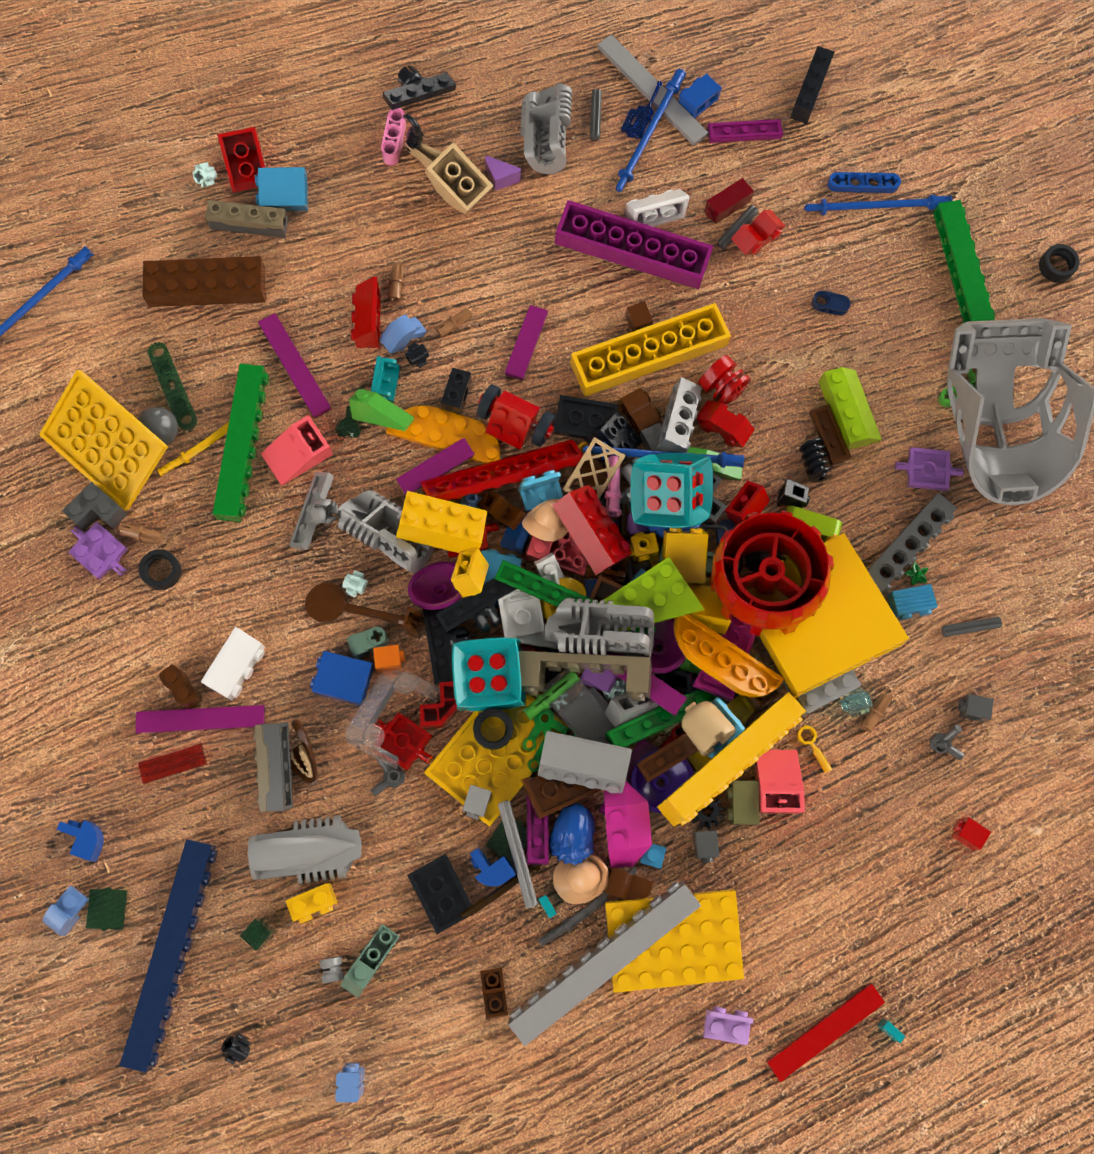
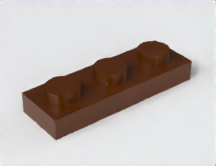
(830, 433)
(666, 757)

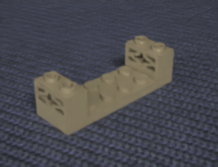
(535, 663)

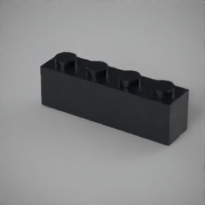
(812, 84)

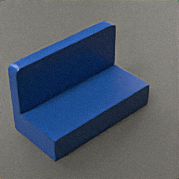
(516, 539)

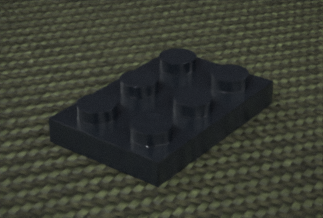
(581, 416)
(440, 893)

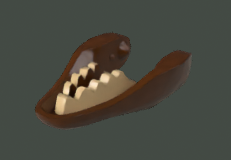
(303, 757)

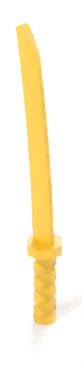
(185, 457)

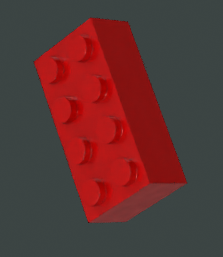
(592, 529)

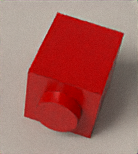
(970, 833)

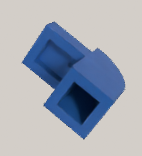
(88, 839)
(492, 874)

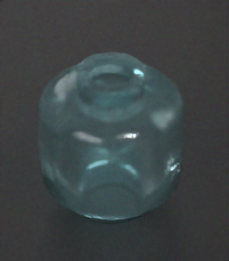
(856, 702)

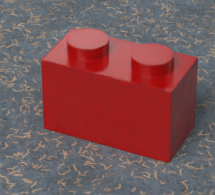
(749, 499)

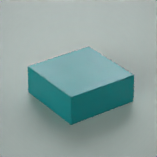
(547, 906)
(888, 1028)

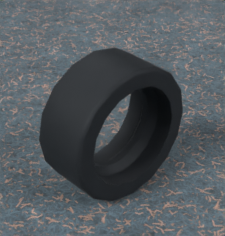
(1066, 253)
(154, 555)
(493, 712)

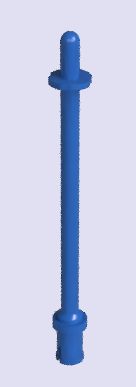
(672, 87)
(931, 203)
(74, 263)
(721, 459)

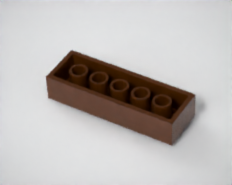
(204, 281)

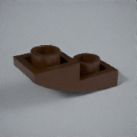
(494, 993)

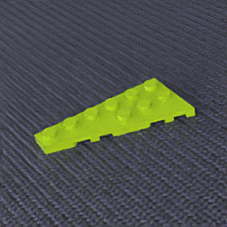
(660, 590)

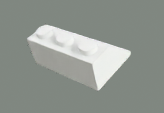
(658, 208)
(233, 664)

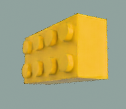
(441, 523)

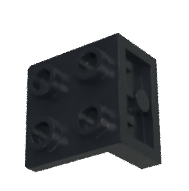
(616, 434)

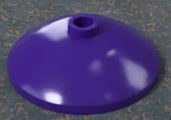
(652, 791)

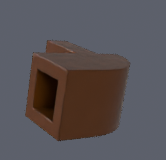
(501, 510)

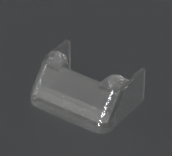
(362, 728)

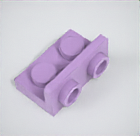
(727, 1026)

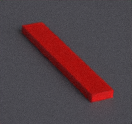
(825, 1032)

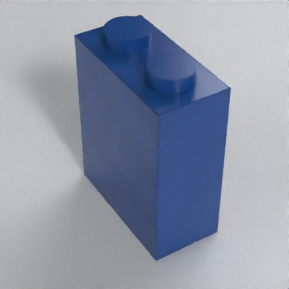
(342, 678)

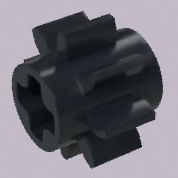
(417, 355)
(235, 1048)

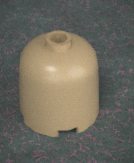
(706, 726)

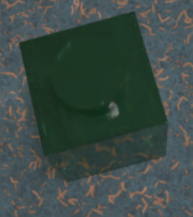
(257, 934)

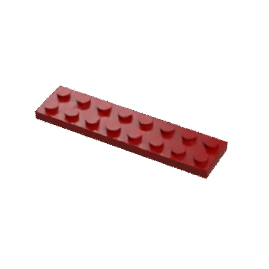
(503, 471)

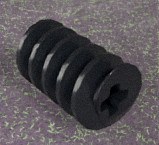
(814, 462)

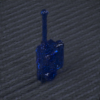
(643, 117)

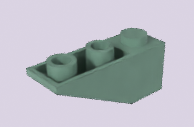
(369, 961)

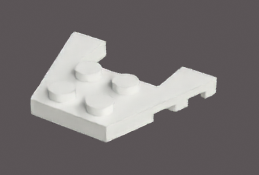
(523, 617)

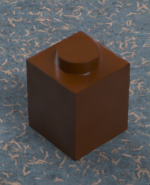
(638, 316)

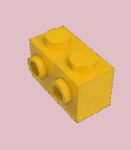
(470, 572)
(311, 902)

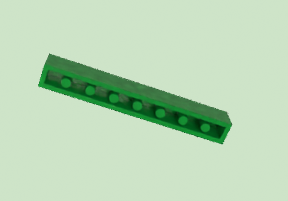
(963, 262)
(240, 443)

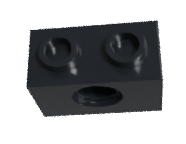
(456, 391)

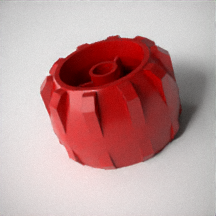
(781, 535)

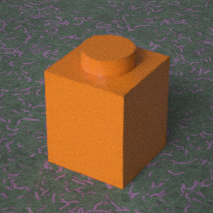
(388, 658)

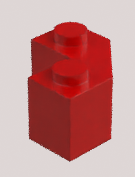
(760, 232)
(732, 428)
(439, 714)

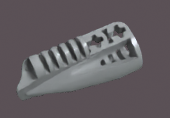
(544, 127)
(375, 523)
(597, 628)
(305, 851)

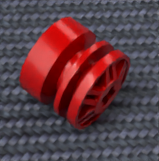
(721, 377)

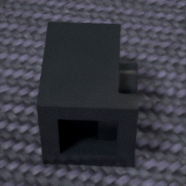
(793, 494)

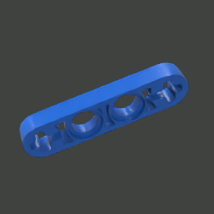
(863, 179)

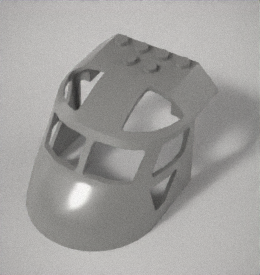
(995, 349)

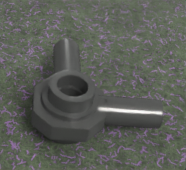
(942, 742)
(392, 778)

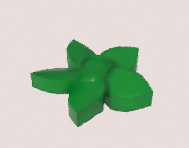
(917, 574)

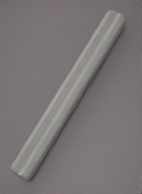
(517, 854)

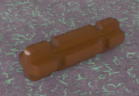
(618, 576)

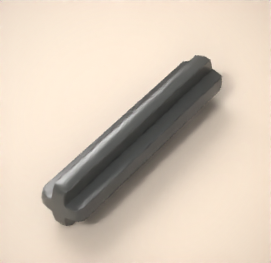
(595, 114)
(745, 218)
(971, 626)

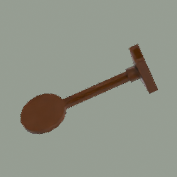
(328, 602)

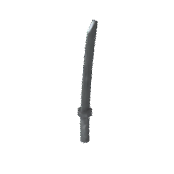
(568, 925)

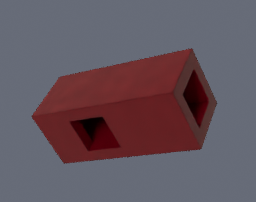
(728, 201)

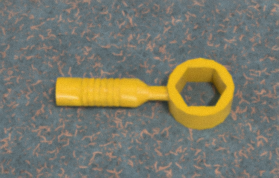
(816, 751)

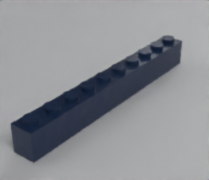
(168, 957)

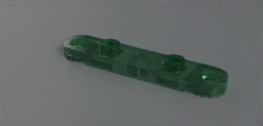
(177, 398)

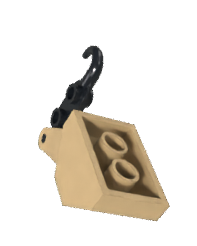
(449, 171)

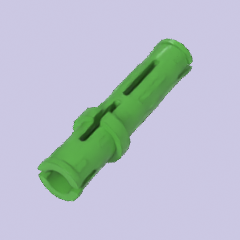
(543, 701)

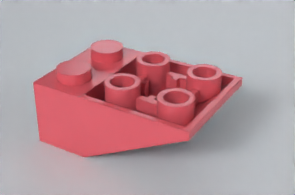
(296, 451)
(565, 551)
(780, 783)

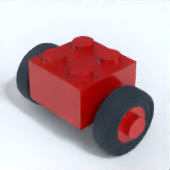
(513, 418)

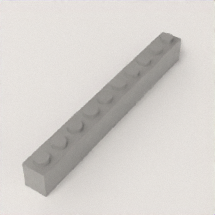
(603, 962)

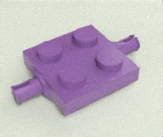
(928, 469)
(98, 550)

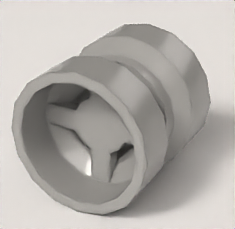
(331, 969)

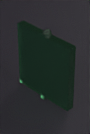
(499, 842)
(106, 909)

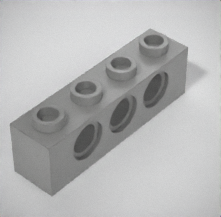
(679, 417)

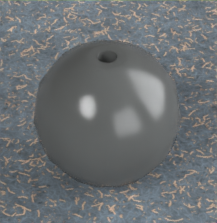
(160, 422)

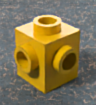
(643, 546)

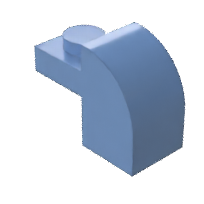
(400, 332)
(64, 912)

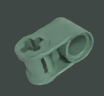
(364, 642)

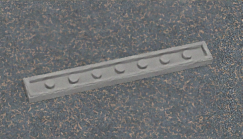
(646, 84)

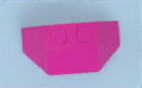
(627, 826)

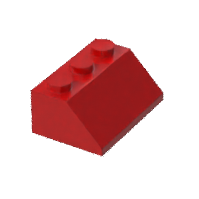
(366, 314)

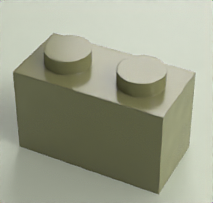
(743, 803)

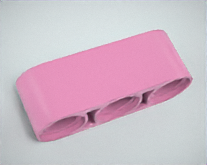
(390, 143)

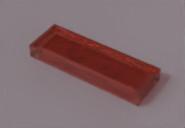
(172, 764)

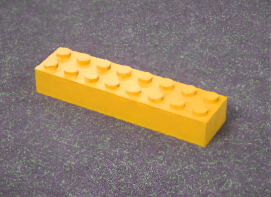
(650, 349)
(732, 761)

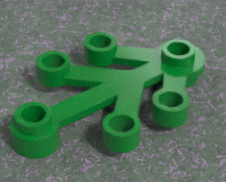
(542, 726)

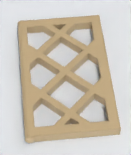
(588, 456)

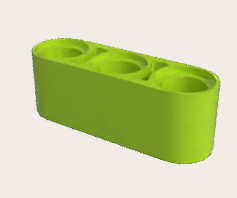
(826, 525)

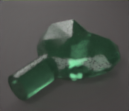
(348, 426)

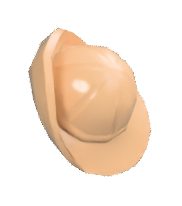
(544, 522)
(582, 881)

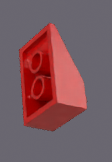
(242, 157)

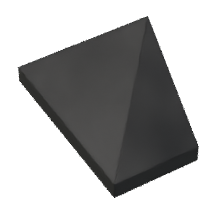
(678, 680)

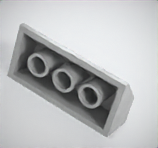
(584, 762)

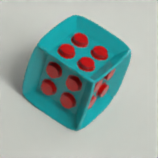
(671, 490)
(487, 674)

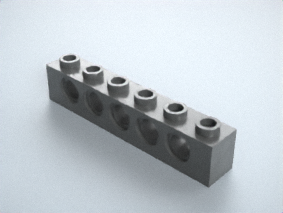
(938, 507)

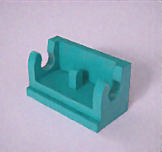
(385, 378)

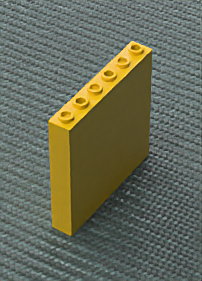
(844, 632)

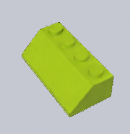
(849, 407)

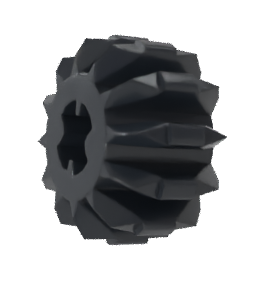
(711, 817)

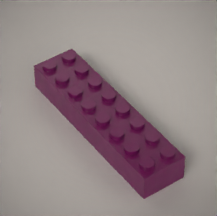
(633, 244)

